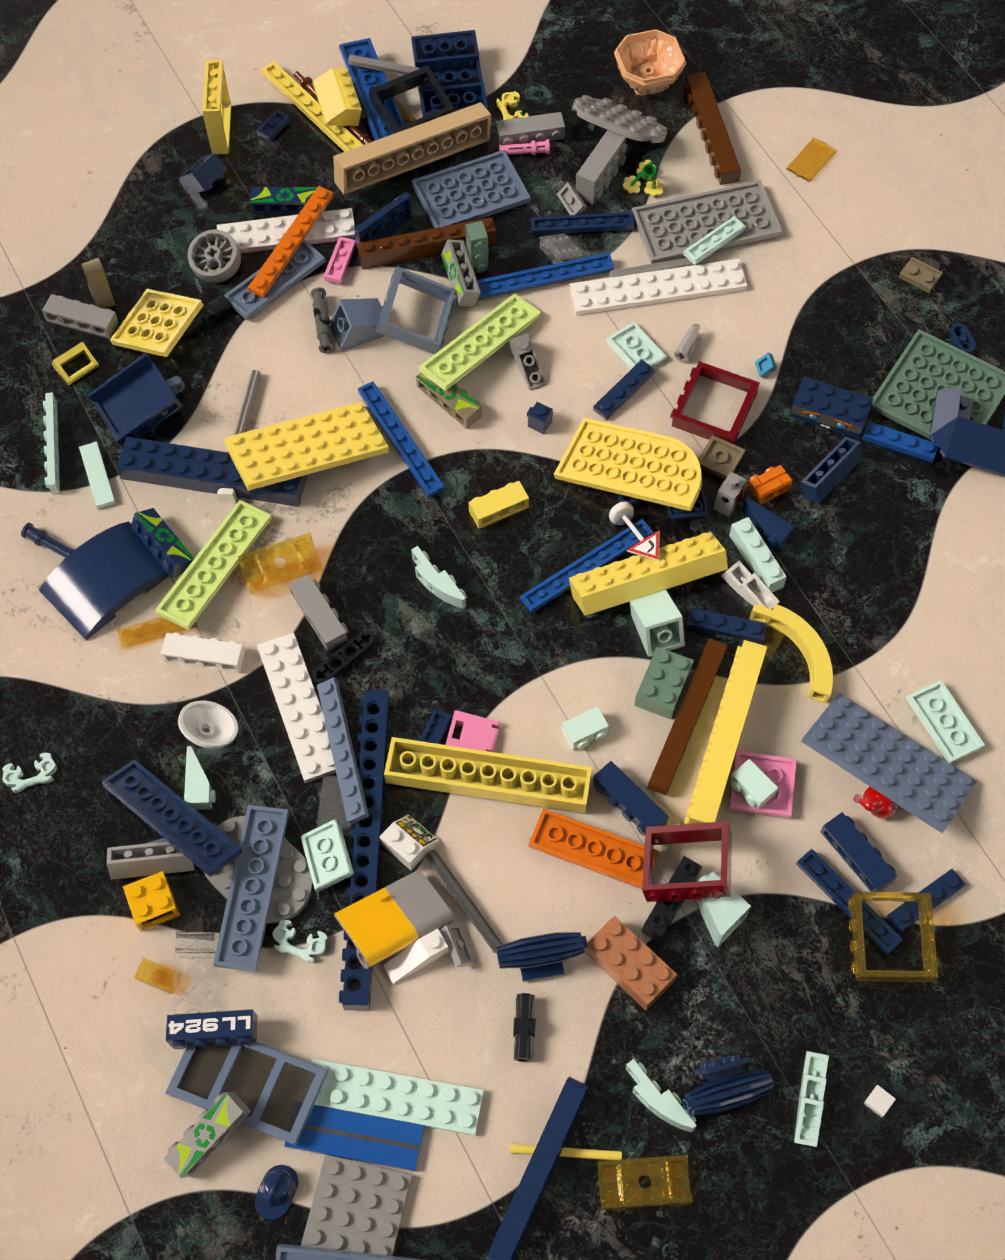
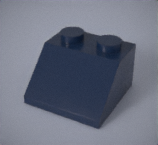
(204, 173)

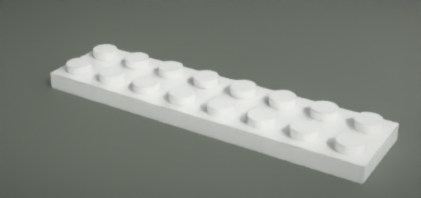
(267, 233)
(298, 706)

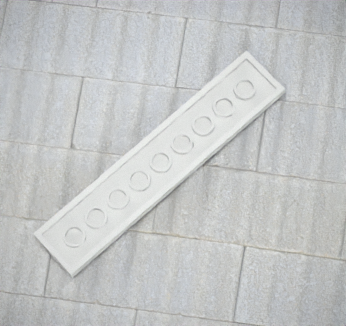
(658, 286)

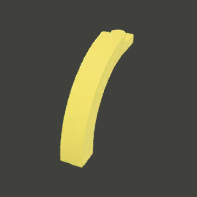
(807, 641)

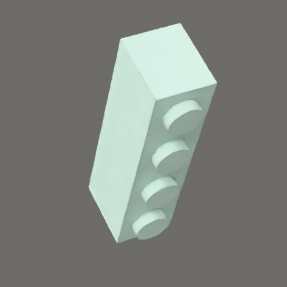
(757, 554)

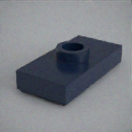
(436, 727)

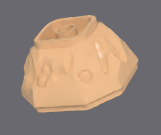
(649, 61)

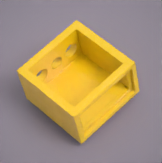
(150, 899)

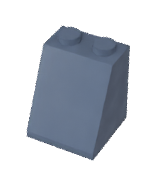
(356, 321)

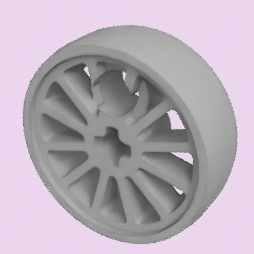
(214, 256)

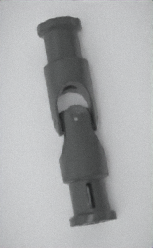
(322, 320)

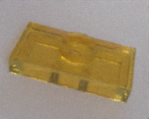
(156, 975)

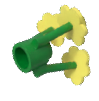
(647, 172)

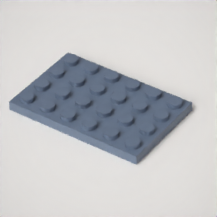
(471, 190)

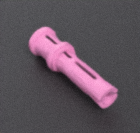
(533, 148)

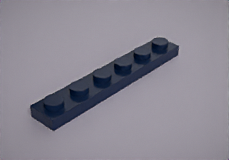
(582, 223)
(839, 893)

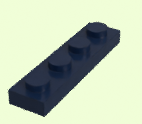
(623, 389)
(726, 625)
(940, 891)

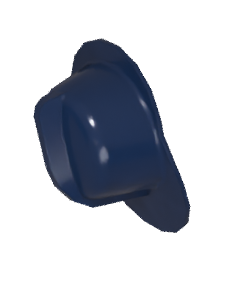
(276, 1192)

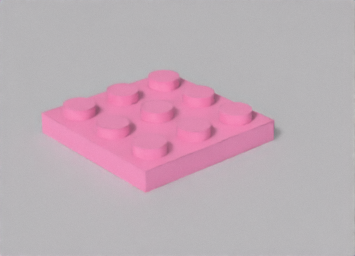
(780, 772)

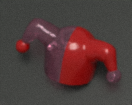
(877, 803)

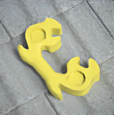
(509, 99)

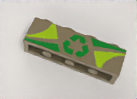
(453, 401)

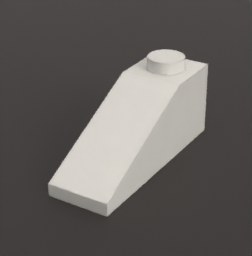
(417, 956)

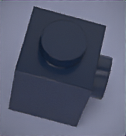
(539, 417)

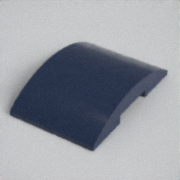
(455, 65)
(102, 578)

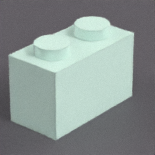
(585, 728)
(753, 784)

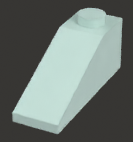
(197, 787)

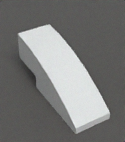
(749, 586)

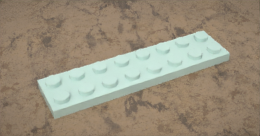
(400, 1098)

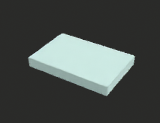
(634, 344)
(327, 855)

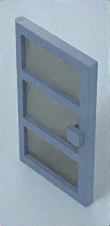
(268, 1081)

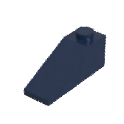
(771, 527)

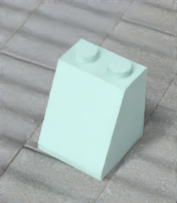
(658, 622)
(722, 914)

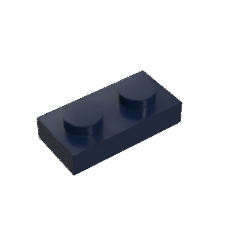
(273, 125)

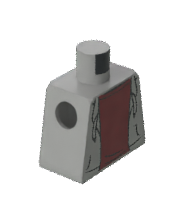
(733, 489)

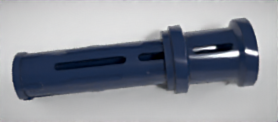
(42, 538)

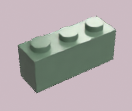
(477, 246)

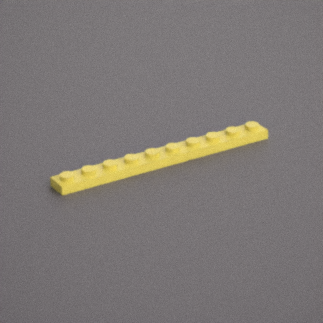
(308, 106)

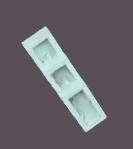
(811, 1099)

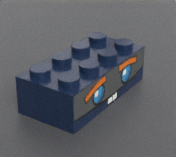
(831, 407)

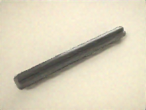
(463, 900)

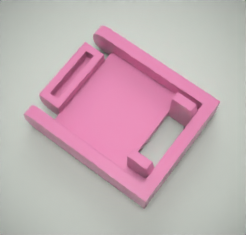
(476, 733)

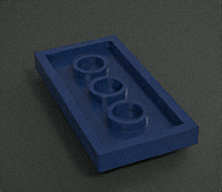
(386, 220)

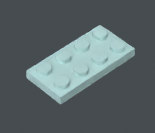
(945, 722)

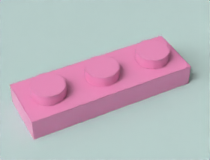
(340, 260)

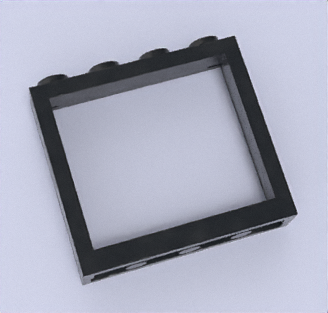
(402, 85)

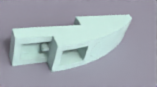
(437, 582)
(664, 1106)

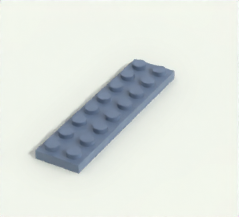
(251, 889)

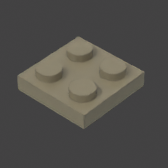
(720, 457)

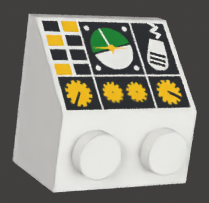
(408, 841)

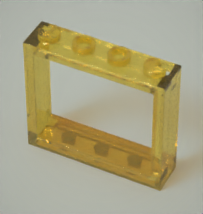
(857, 946)

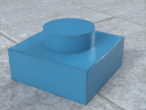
(765, 365)

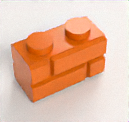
(769, 484)

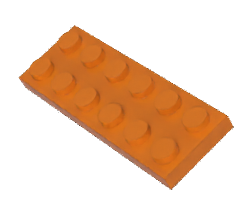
(590, 848)

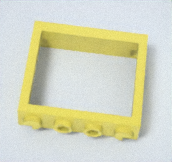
(214, 98)

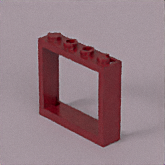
(722, 376)
(688, 834)

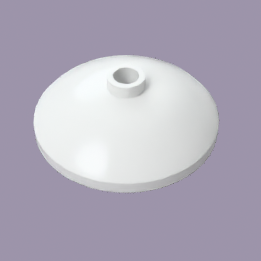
(207, 724)

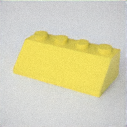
(338, 98)

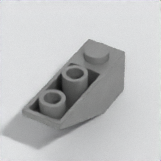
(526, 361)

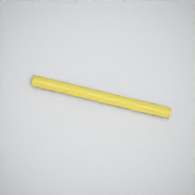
(571, 1152)

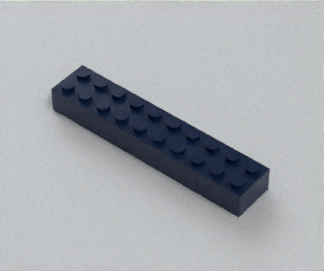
(197, 471)

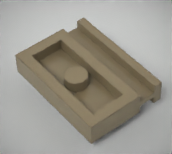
(920, 274)

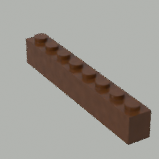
(712, 128)
(416, 244)

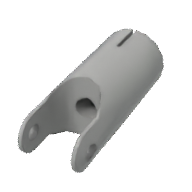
(688, 344)

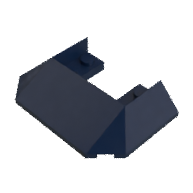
(963, 438)

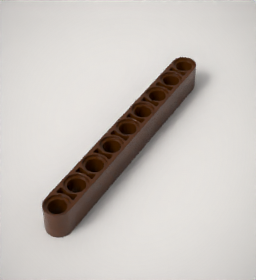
(687, 717)

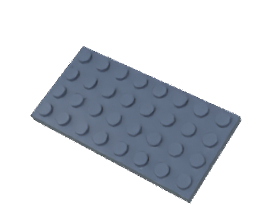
(889, 762)

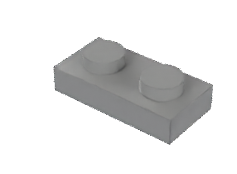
(571, 199)
(458, 945)

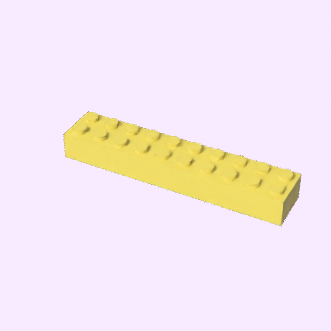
(725, 734)
(488, 775)

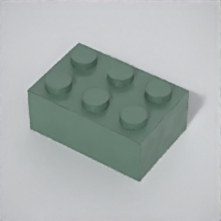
(663, 683)

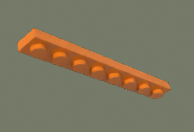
(290, 242)

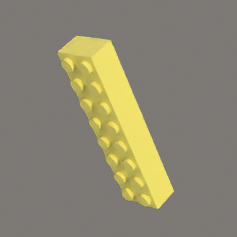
(643, 576)

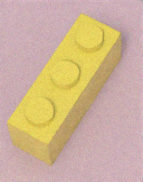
(498, 504)

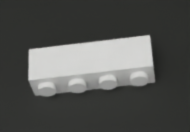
(202, 652)

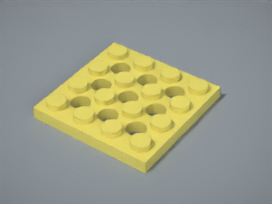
(151, 310)

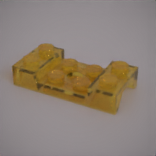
(260, 566)
(621, 1188)

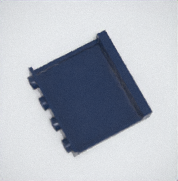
(135, 399)

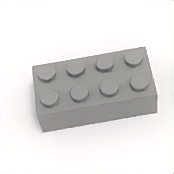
(601, 167)

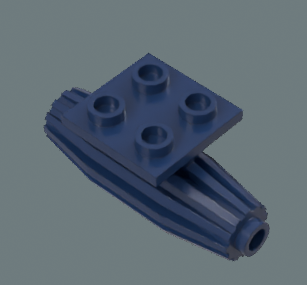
(541, 954)
(726, 1086)

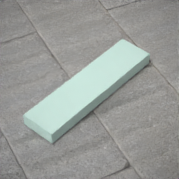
(714, 240)
(97, 475)

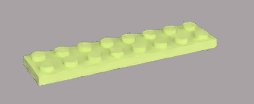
(479, 342)
(213, 565)

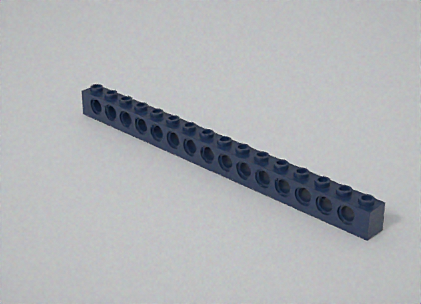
(373, 700)

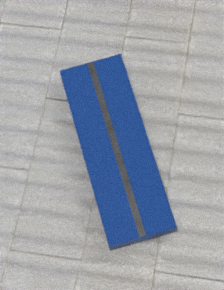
(361, 1138)

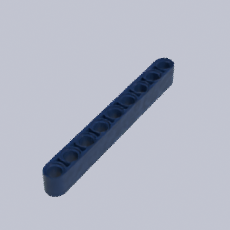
(538, 1171)

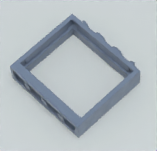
(428, 287)

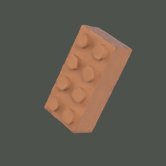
(630, 963)

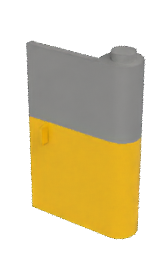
(394, 918)

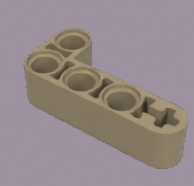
(98, 284)

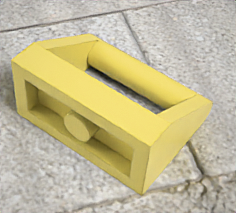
(68, 356)

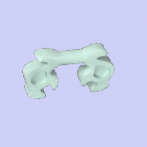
(12, 777)
(316, 946)

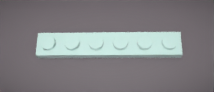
(51, 449)

